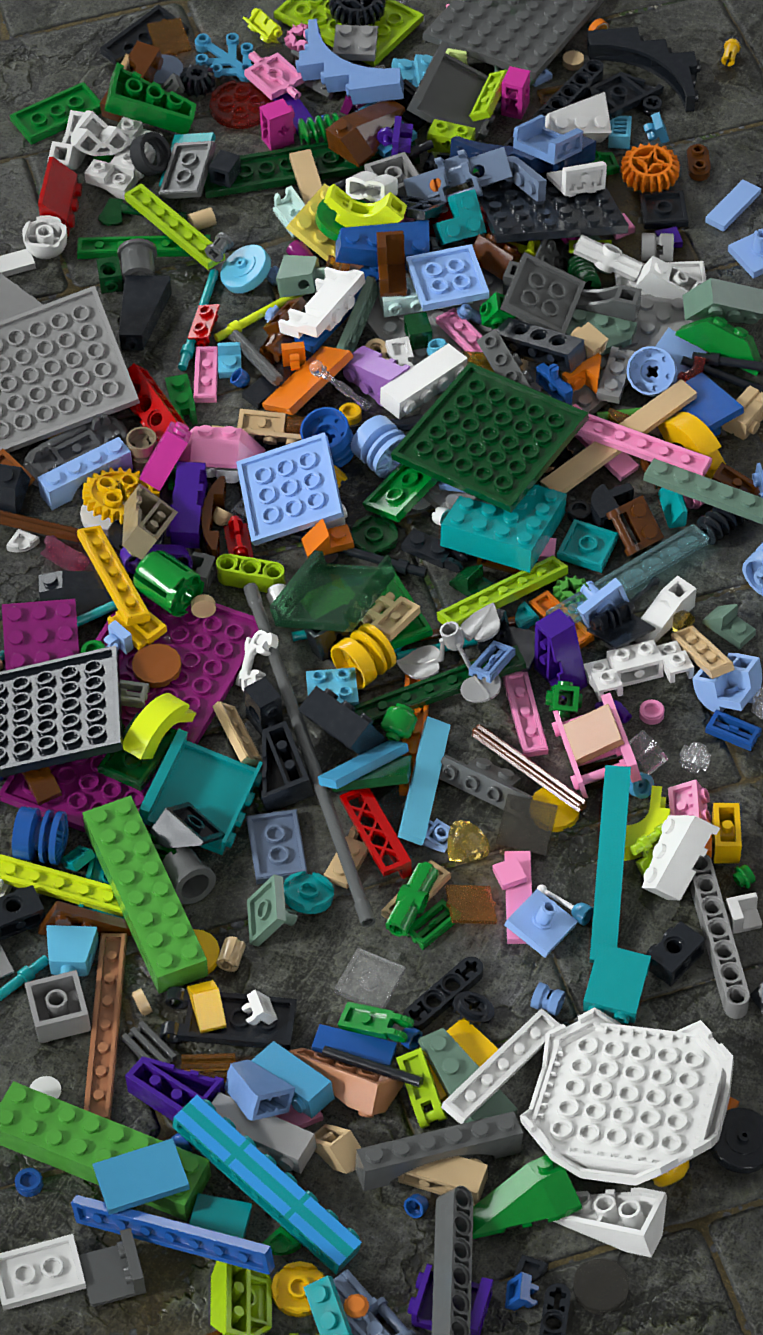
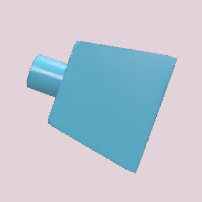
(71, 948)

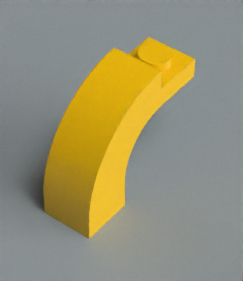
(693, 435)

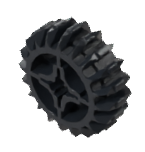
(357, 11)

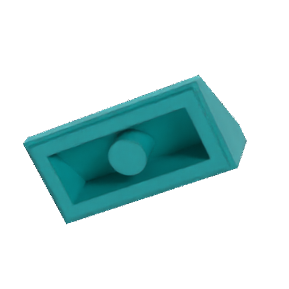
(673, 508)

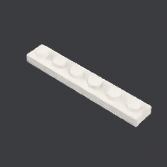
(499, 1067)

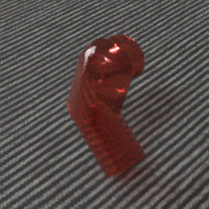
(697, 368)

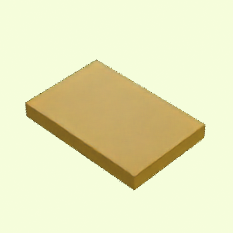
(472, 1042)

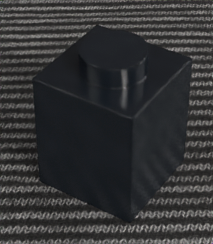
(225, 168)

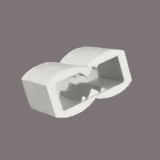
(371, 186)

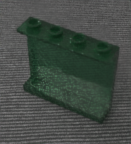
(330, 594)

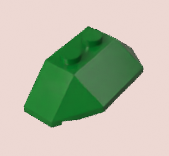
(717, 336)

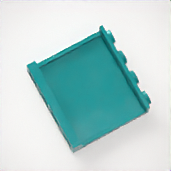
(208, 781)

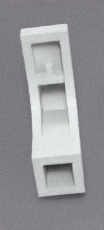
(64, 150)

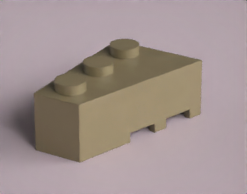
(144, 521)

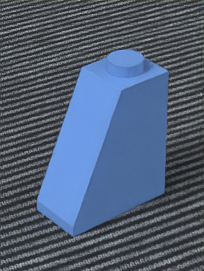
(257, 1090)

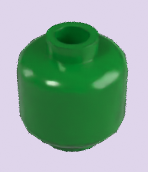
(399, 722)

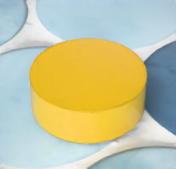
(352, 412)

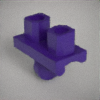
(399, 137)

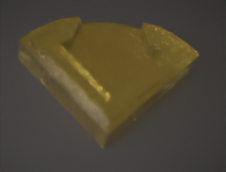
(682, 620)

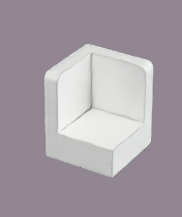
(743, 913)

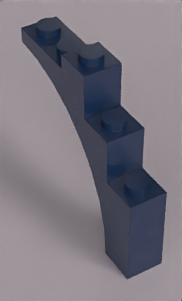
(476, 148)

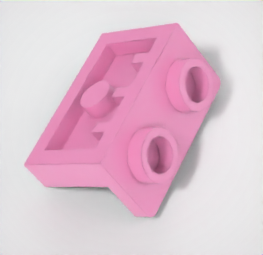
(689, 800)

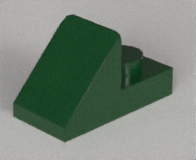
(470, 580)

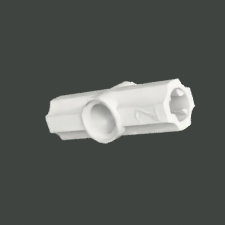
(608, 258)

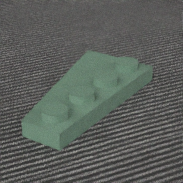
(454, 1067)

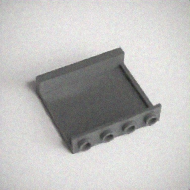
(450, 93)

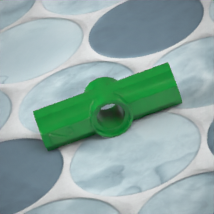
(412, 899)

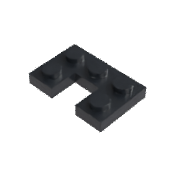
(422, 208)

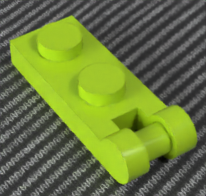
(416, 1063)

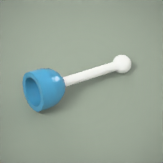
(581, 911)

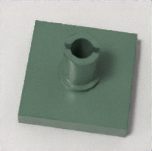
(268, 910)

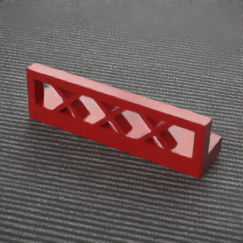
(381, 828)

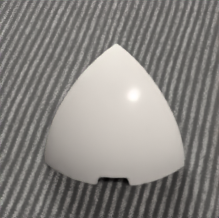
(96, 137)

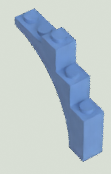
(338, 75)

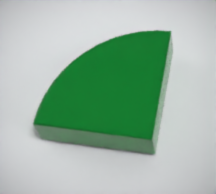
(282, 1242)

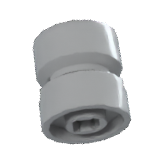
(649, 245)

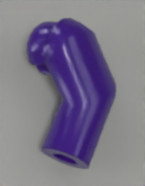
(623, 713)

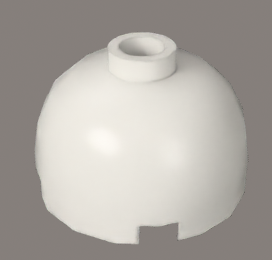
(45, 237)

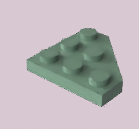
(617, 330)

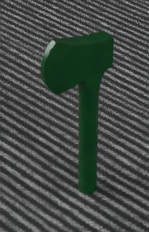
(115, 208)

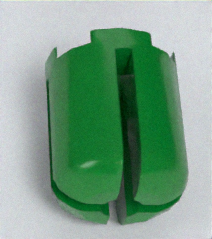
(167, 582)

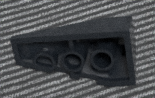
(82, 586)

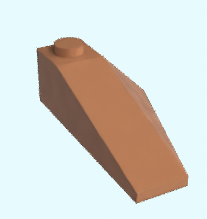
(353, 1086)

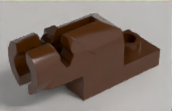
(272, 346)

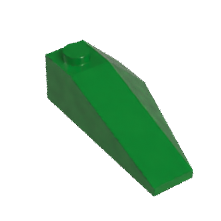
(530, 1195)

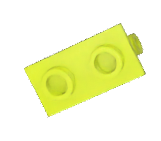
(257, 23)

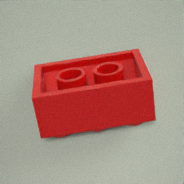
(60, 193)

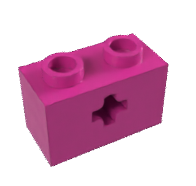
(515, 92)
(277, 124)

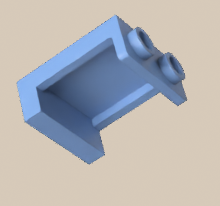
(544, 143)

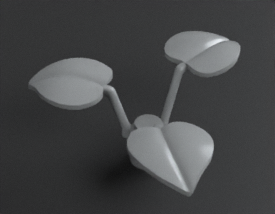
(425, 660)

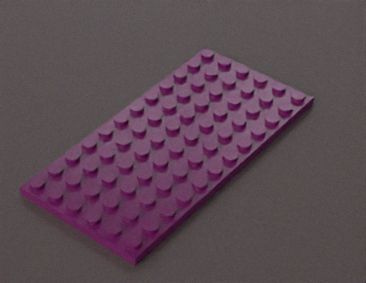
(210, 662)

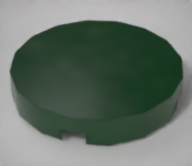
(375, 534)

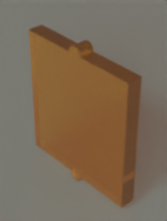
(169, 36)
(471, 904)

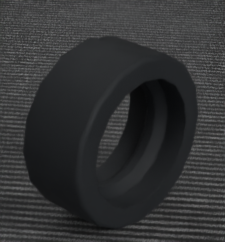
(139, 158)

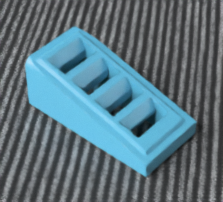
(620, 132)

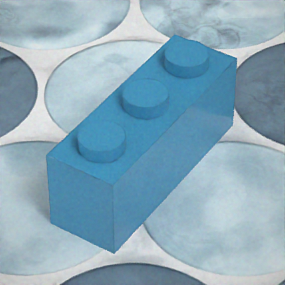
(311, 1088)

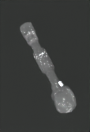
(317, 369)

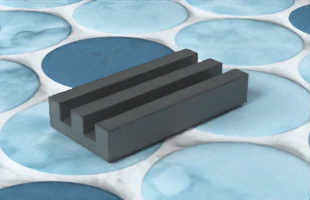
(136, 1033)

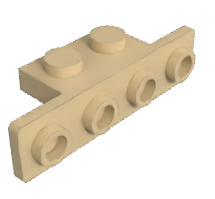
(265, 426)

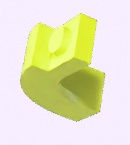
(354, 213)
(153, 724)
(656, 815)

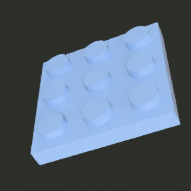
(447, 277)

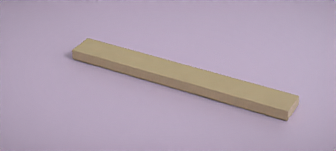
(598, 455)

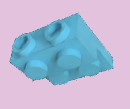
(413, 70)

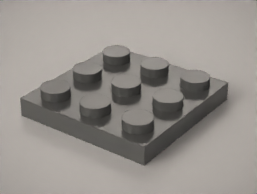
(542, 294)

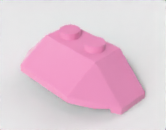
(220, 446)

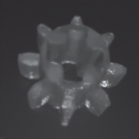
(695, 757)

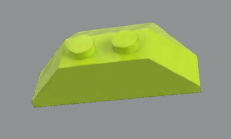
(240, 1300)

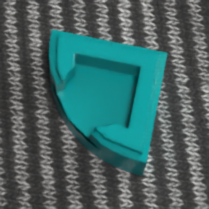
(525, 616)

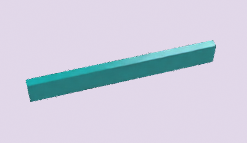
(610, 858)

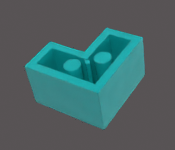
(466, 219)

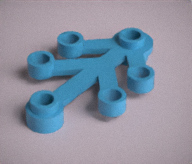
(203, 44)

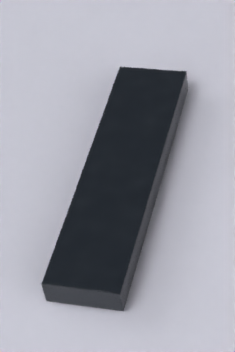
(262, 388)

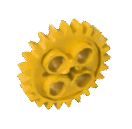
(105, 498)

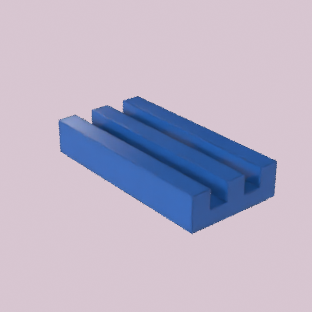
(732, 733)

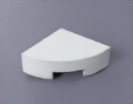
(22, 541)

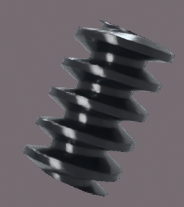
(718, 523)

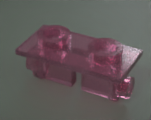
(64, 555)

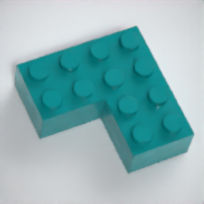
(503, 536)

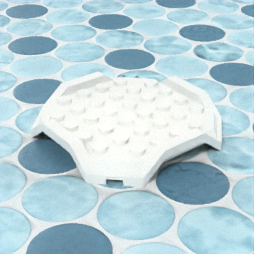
(628, 1098)

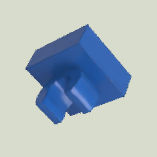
(519, 1292)

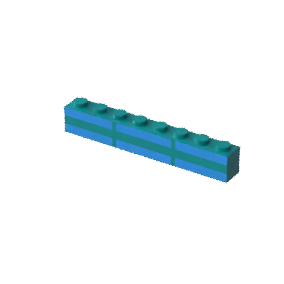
(267, 1184)

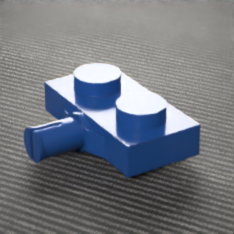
(550, 381)

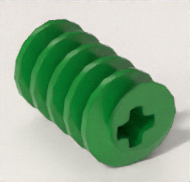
(315, 129)

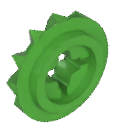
(561, 591)

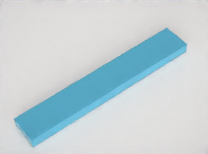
(424, 781)

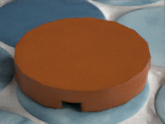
(156, 665)

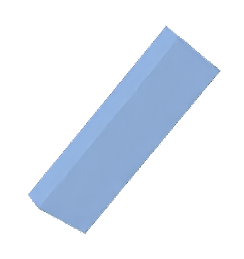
(733, 205)

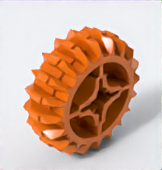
(650, 168)

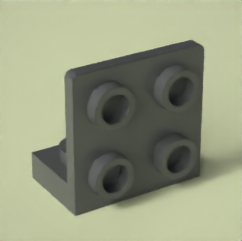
(113, 1271)

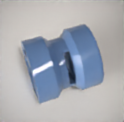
(548, 999)

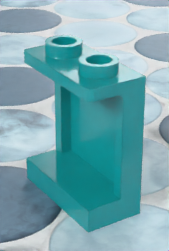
(617, 983)

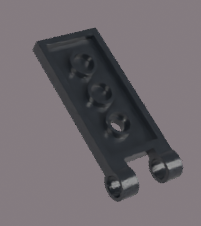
(237, 1029)

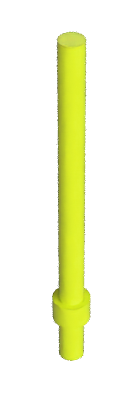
(250, 319)

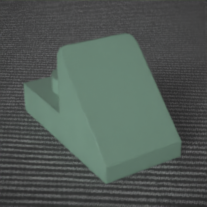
(729, 626)

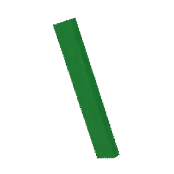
(107, 246)

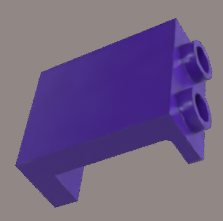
(422, 1305)

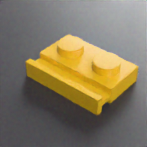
(142, 633)

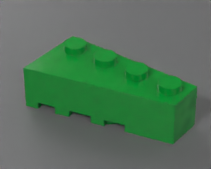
(148, 102)

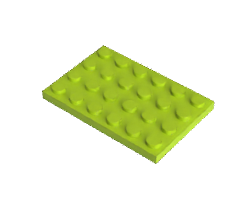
(392, 27)

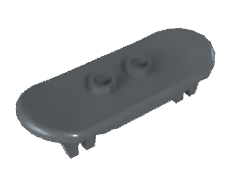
(73, 444)

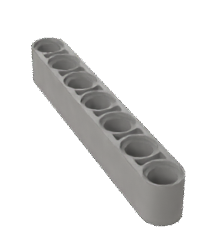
(719, 944)

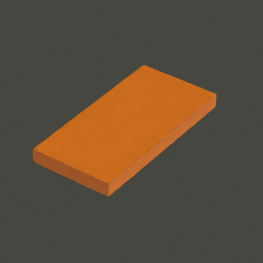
(303, 385)

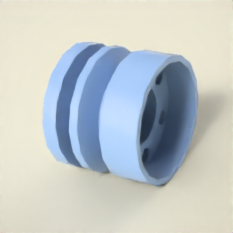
(639, 366)
(374, 444)

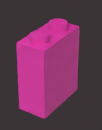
(166, 455)

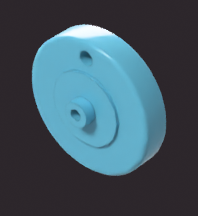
(245, 268)

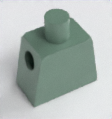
(298, 275)

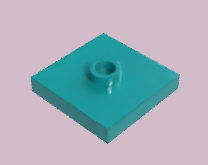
(587, 545)

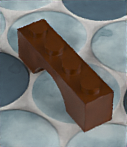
(144, 60)

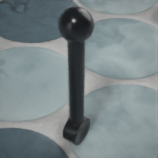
(653, 582)

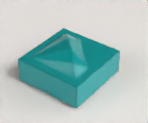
(77, 858)

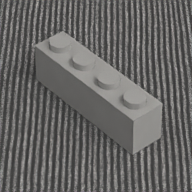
(283, 1141)

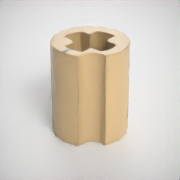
(202, 219)
(231, 954)

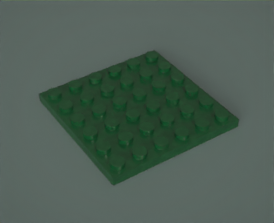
(490, 436)

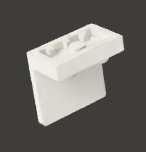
(580, 178)

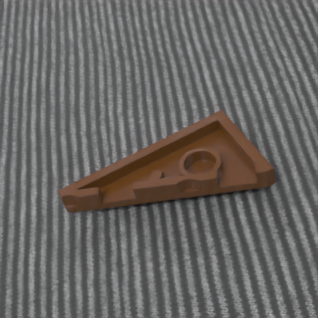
(71, 915)

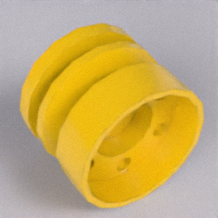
(367, 652)

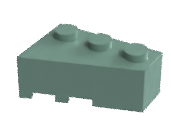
(724, 299)

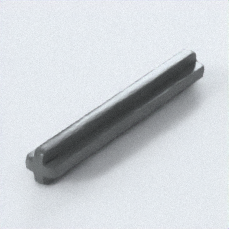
(257, 358)

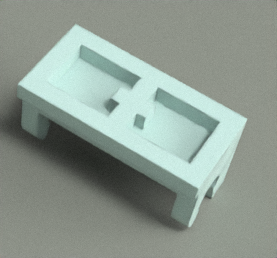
(287, 207)

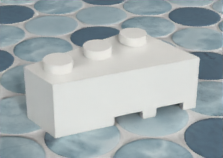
(676, 854)

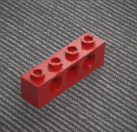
(154, 406)

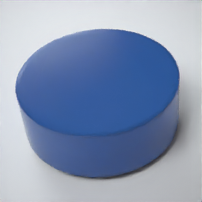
(29, 1182)

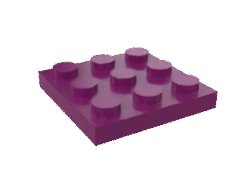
(39, 631)

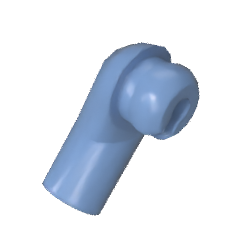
(465, 312)

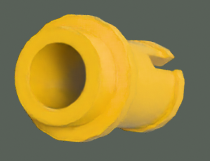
(731, 48)

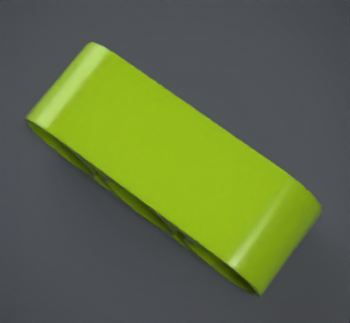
(242, 570)

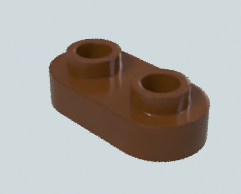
(698, 162)

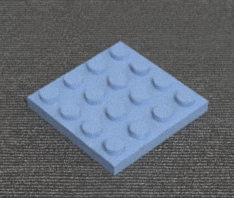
(289, 489)

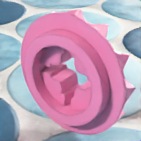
(290, 39)

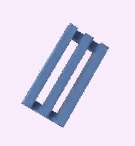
(496, 662)

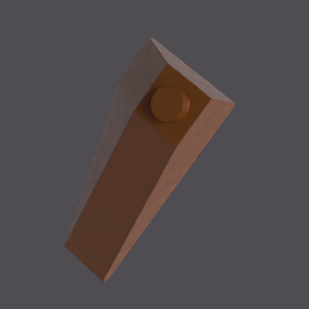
(356, 133)

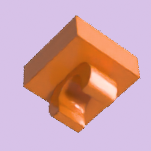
(293, 355)

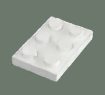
(40, 1272)

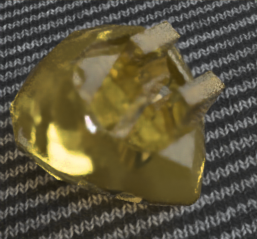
(466, 842)

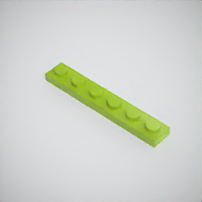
(171, 224)
(505, 590)

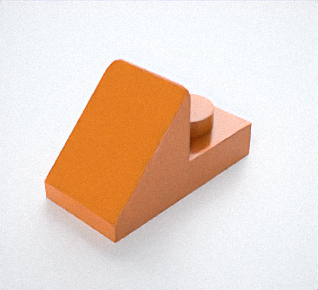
(586, 373)
(327, 540)

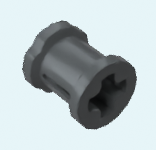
(217, 249)

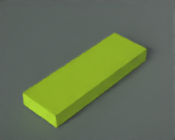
(488, 97)

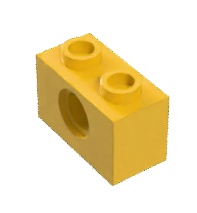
(727, 842)

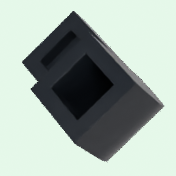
(607, 500)

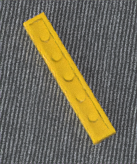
(113, 575)

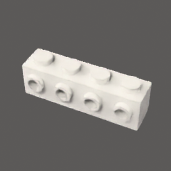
(422, 381)

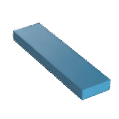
(363, 764)

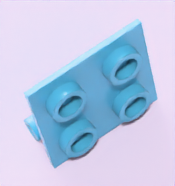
(340, 681)

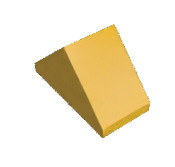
(207, 1006)

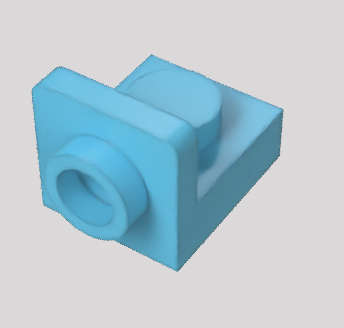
(228, 358)

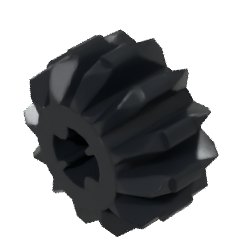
(198, 80)

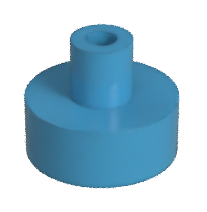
(642, 788)

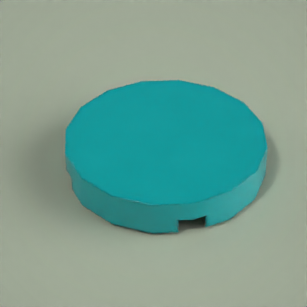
(308, 892)

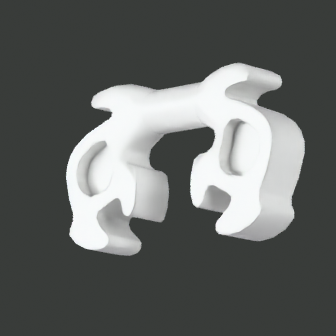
(258, 644)

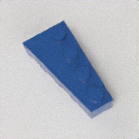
(359, 243)

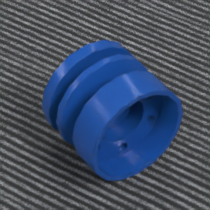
(335, 427)
(40, 835)

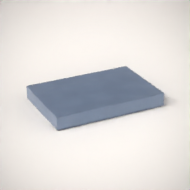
(276, 844)

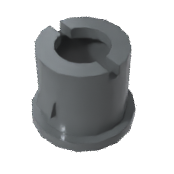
(137, 257)
(189, 875)

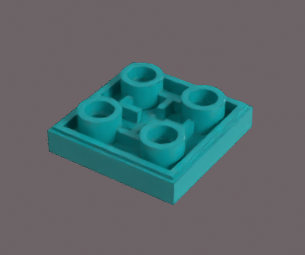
(221, 1215)

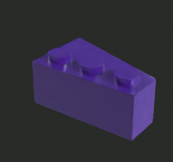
(188, 501)
(558, 650)
(168, 1087)

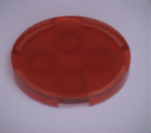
(237, 104)

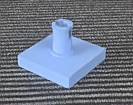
(749, 253)
(600, 600)
(541, 923)

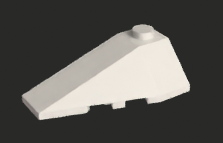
(621, 1219)

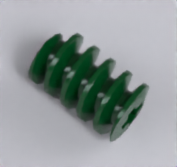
(585, 271)

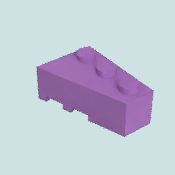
(372, 371)

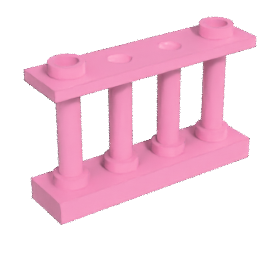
(625, 750)

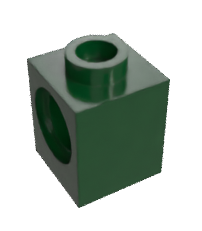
(109, 275)
(418, 330)

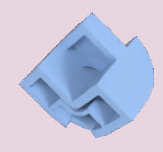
(733, 688)

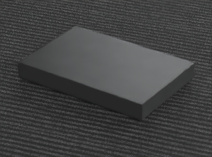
(187, 169)

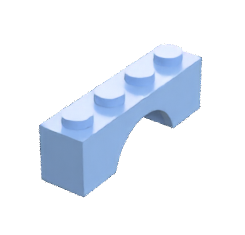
(61, 483)

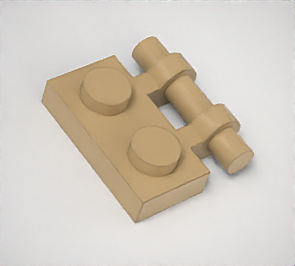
(395, 614)

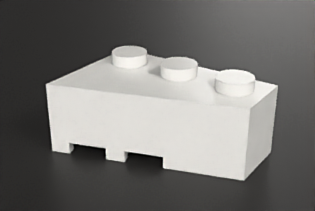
(587, 115)

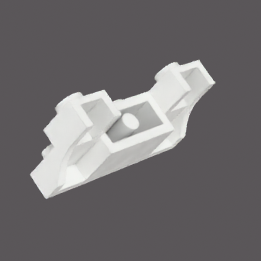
(120, 174)
(327, 306)
(636, 665)

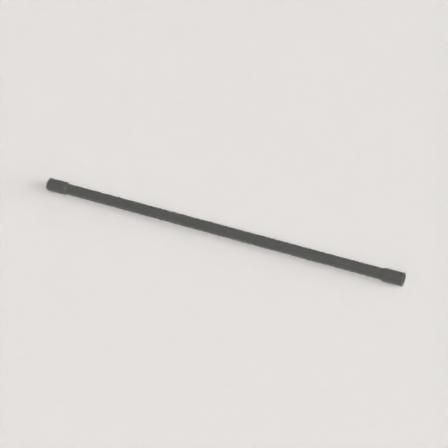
(361, 902)

